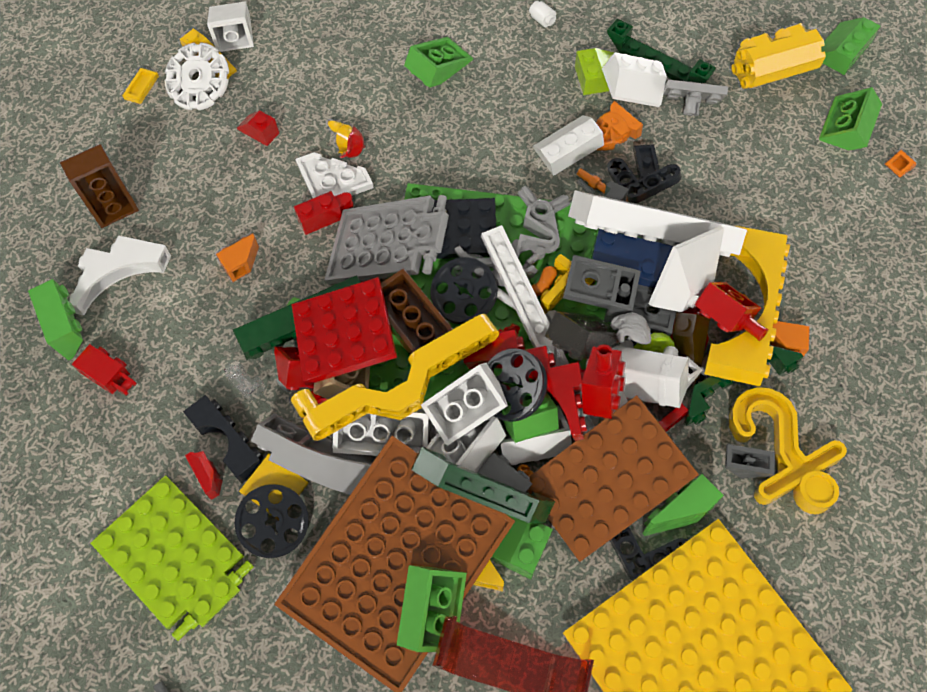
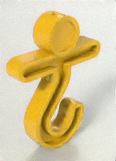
(812, 487)

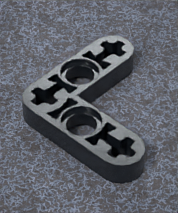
(636, 185)
(645, 560)

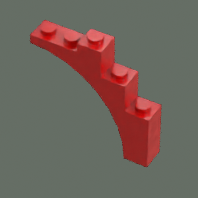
(562, 380)

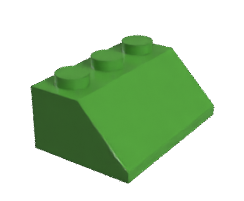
(848, 43)
(851, 119)
(57, 318)
(427, 600)

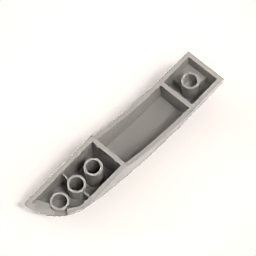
(314, 460)

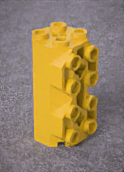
(769, 59)

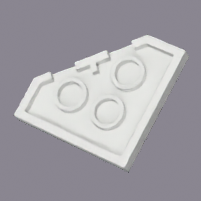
(332, 175)

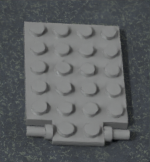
(387, 238)

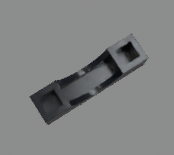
(207, 419)

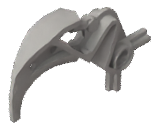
(542, 226)

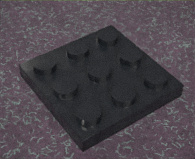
(465, 225)

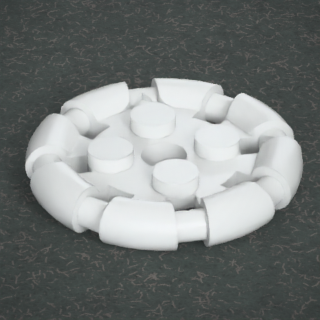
(204, 83)

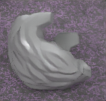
(633, 326)

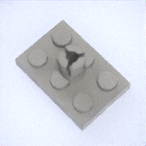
(694, 94)

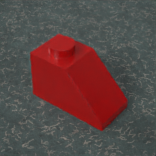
(260, 127)

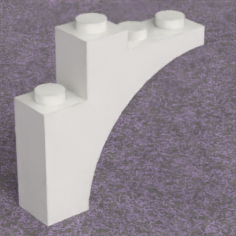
(103, 269)

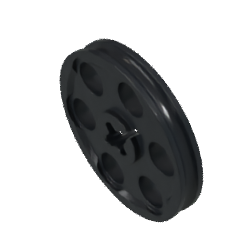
(465, 279)
(521, 377)
(259, 518)

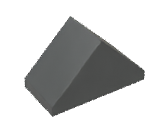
(749, 462)

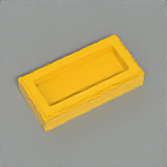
(140, 85)

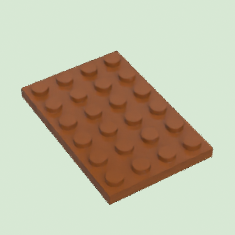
(611, 478)

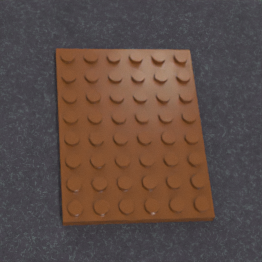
(358, 569)

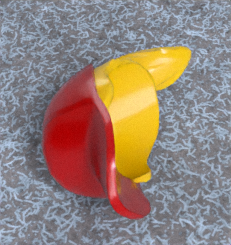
(348, 139)

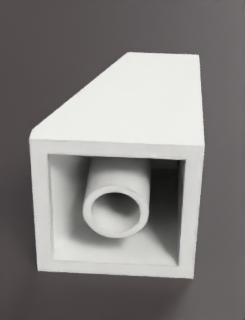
(230, 26)

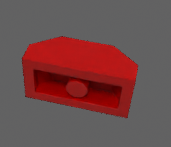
(205, 473)

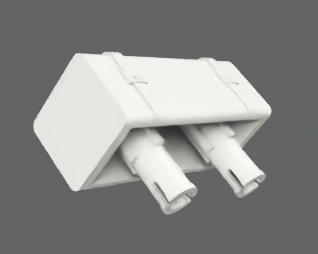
(654, 375)

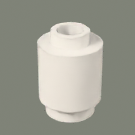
(542, 13)

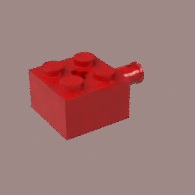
(730, 309)
(603, 382)

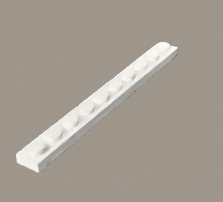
(524, 298)

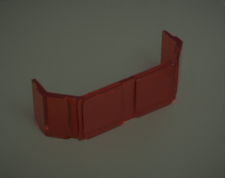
(507, 663)

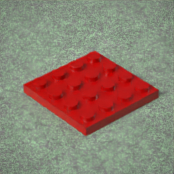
(343, 331)

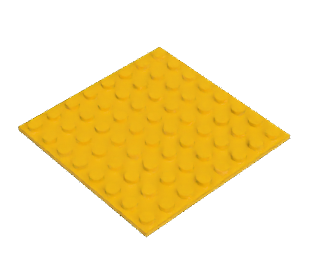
(702, 626)

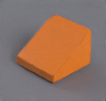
(901, 163)

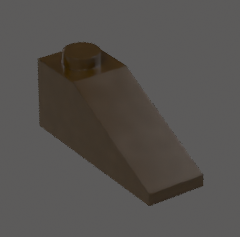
(690, 337)

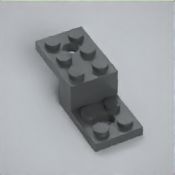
(616, 291)

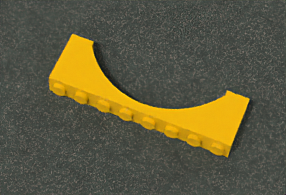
(744, 356)

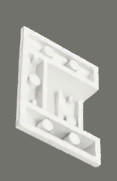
(688, 271)

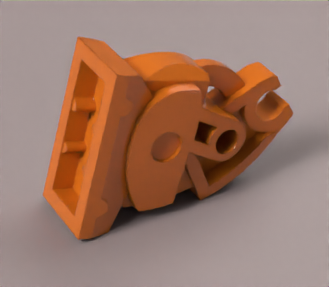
(618, 126)

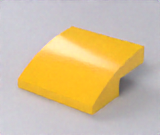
(271, 473)

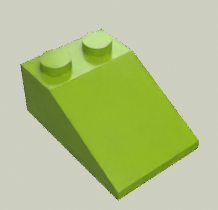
(589, 70)

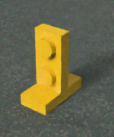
(551, 298)

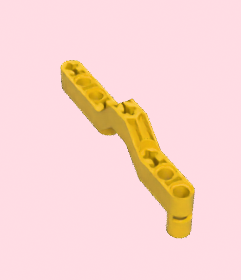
(403, 399)

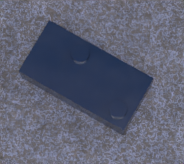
(632, 253)

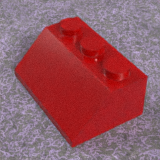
(289, 368)

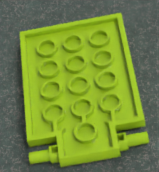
(173, 558)

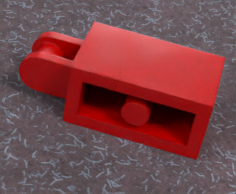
(322, 211)
(104, 370)

